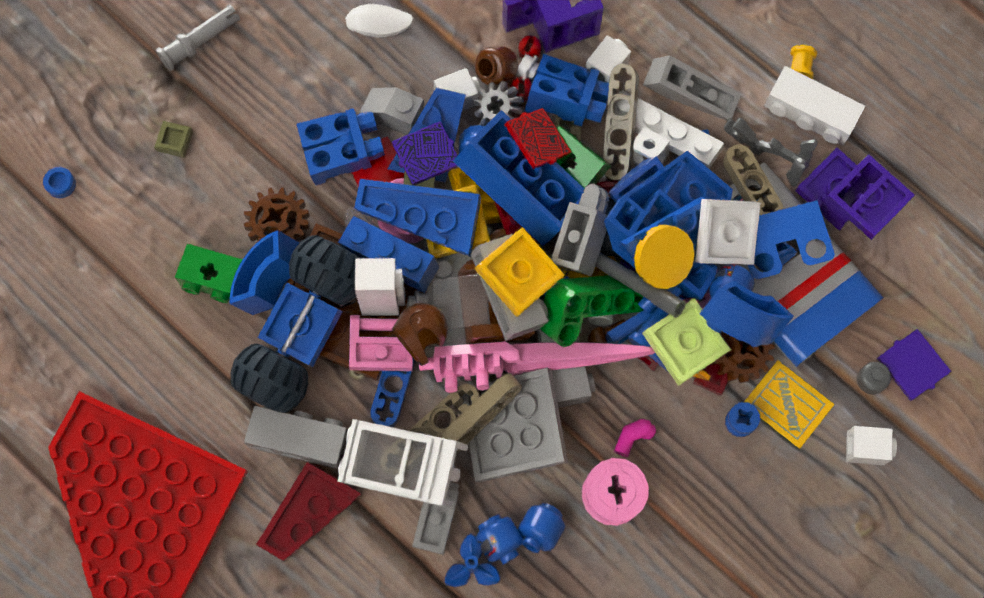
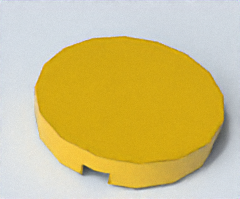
(664, 256)

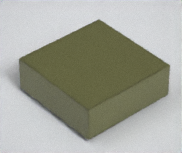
(173, 139)

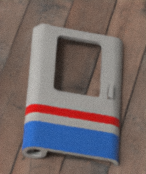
(819, 296)

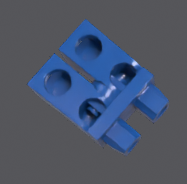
(567, 91)
(337, 144)

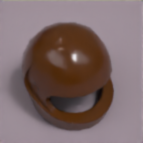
(420, 327)

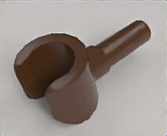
(599, 334)

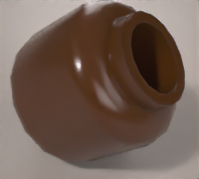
(496, 65)

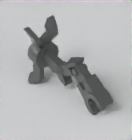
(744, 134)

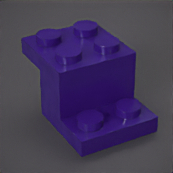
(554, 20)
(855, 193)

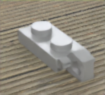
(435, 523)

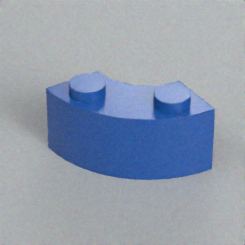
(262, 273)
(745, 314)

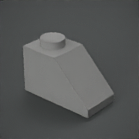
(394, 108)

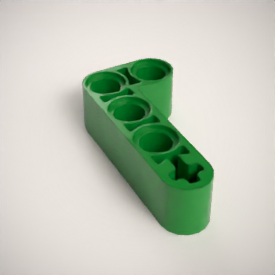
(585, 297)

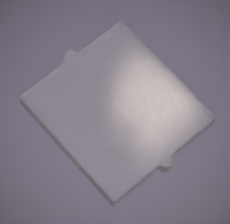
(462, 301)

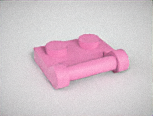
(376, 352)

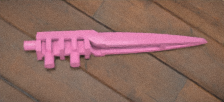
(494, 357)

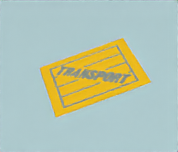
(789, 404)

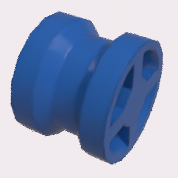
(737, 424)

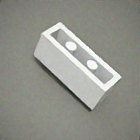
(814, 106)
(379, 287)

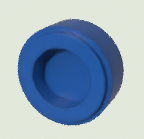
(59, 182)

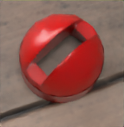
(535, 48)
(527, 86)

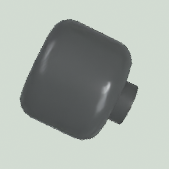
(873, 378)

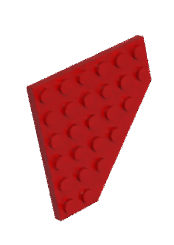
(138, 500)

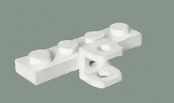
(663, 133)

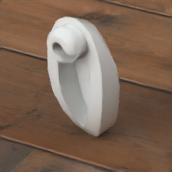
(378, 20)

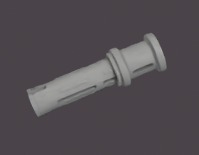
(187, 44)

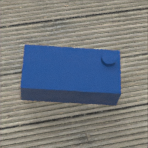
(530, 196)

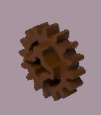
(286, 212)
(751, 356)

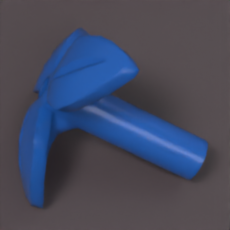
(459, 574)

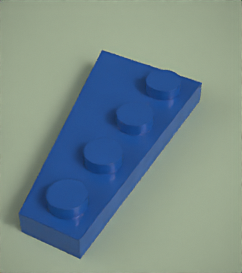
(428, 212)

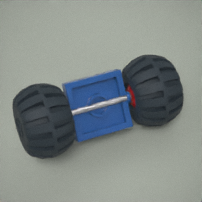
(297, 326)

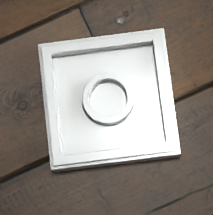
(727, 232)

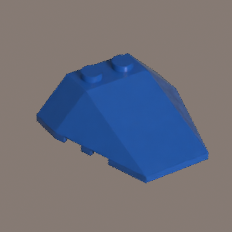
(659, 196)

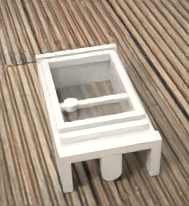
(399, 462)

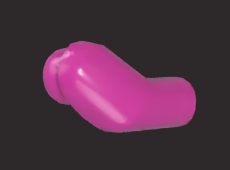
(636, 430)

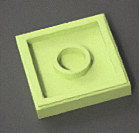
(685, 342)

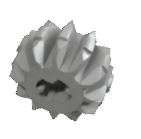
(491, 99)

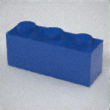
(373, 243)

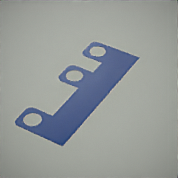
(796, 222)

